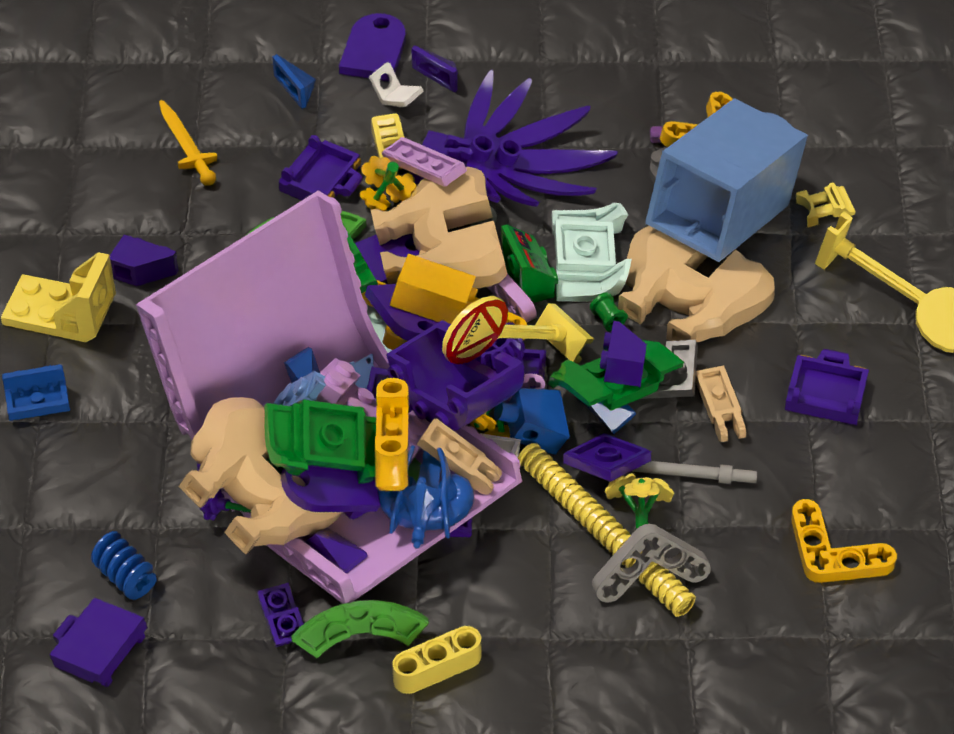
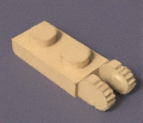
(720, 401)
(461, 456)

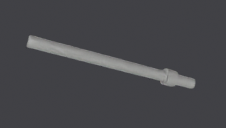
(724, 473)

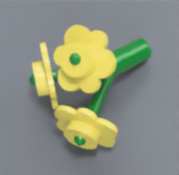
(642, 487)

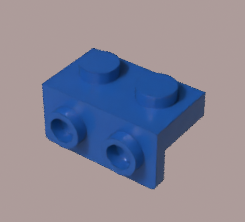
(36, 392)

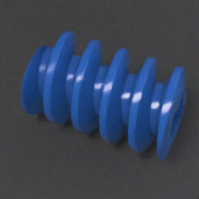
(123, 565)

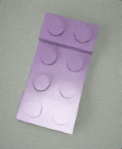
(341, 390)

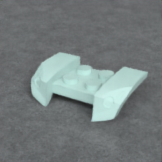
(587, 252)

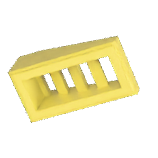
(383, 127)

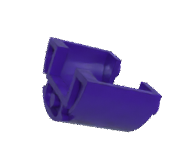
(450, 390)

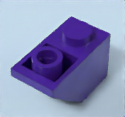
(142, 262)
(623, 357)

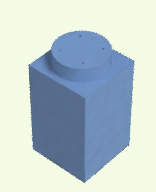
(726, 179)

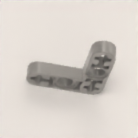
(651, 551)

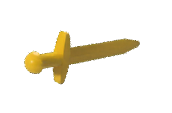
(194, 157)

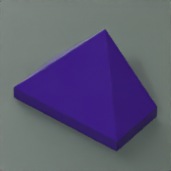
(435, 67)
(336, 549)

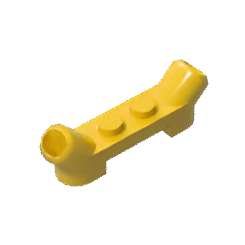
(392, 435)

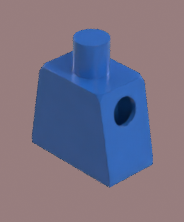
(536, 418)

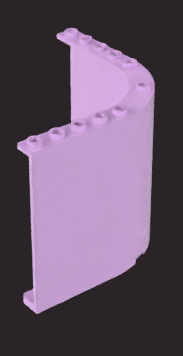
(252, 309)

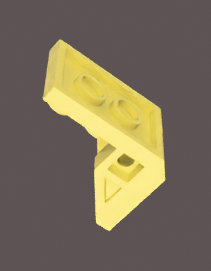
(63, 308)

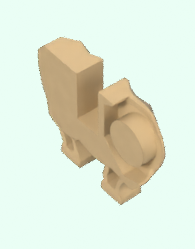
(428, 217)
(666, 274)
(234, 459)

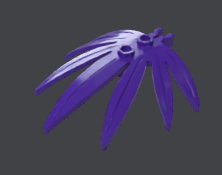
(506, 158)

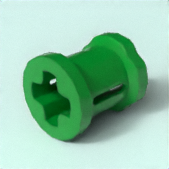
(607, 310)

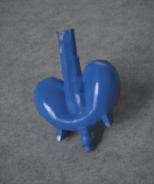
(426, 502)

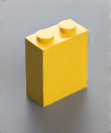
(432, 290)

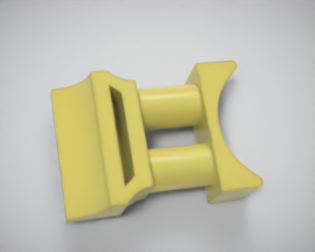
(835, 197)

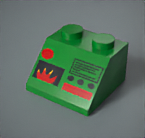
(528, 264)

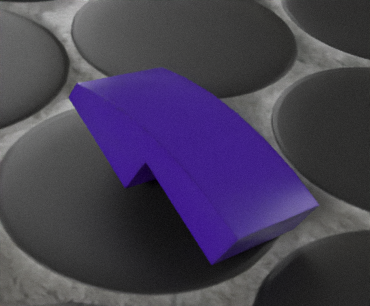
(280, 613)

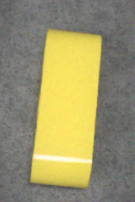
(429, 672)

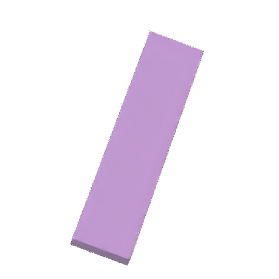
(424, 161)

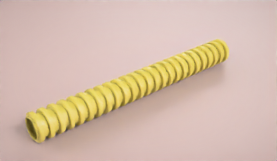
(602, 525)

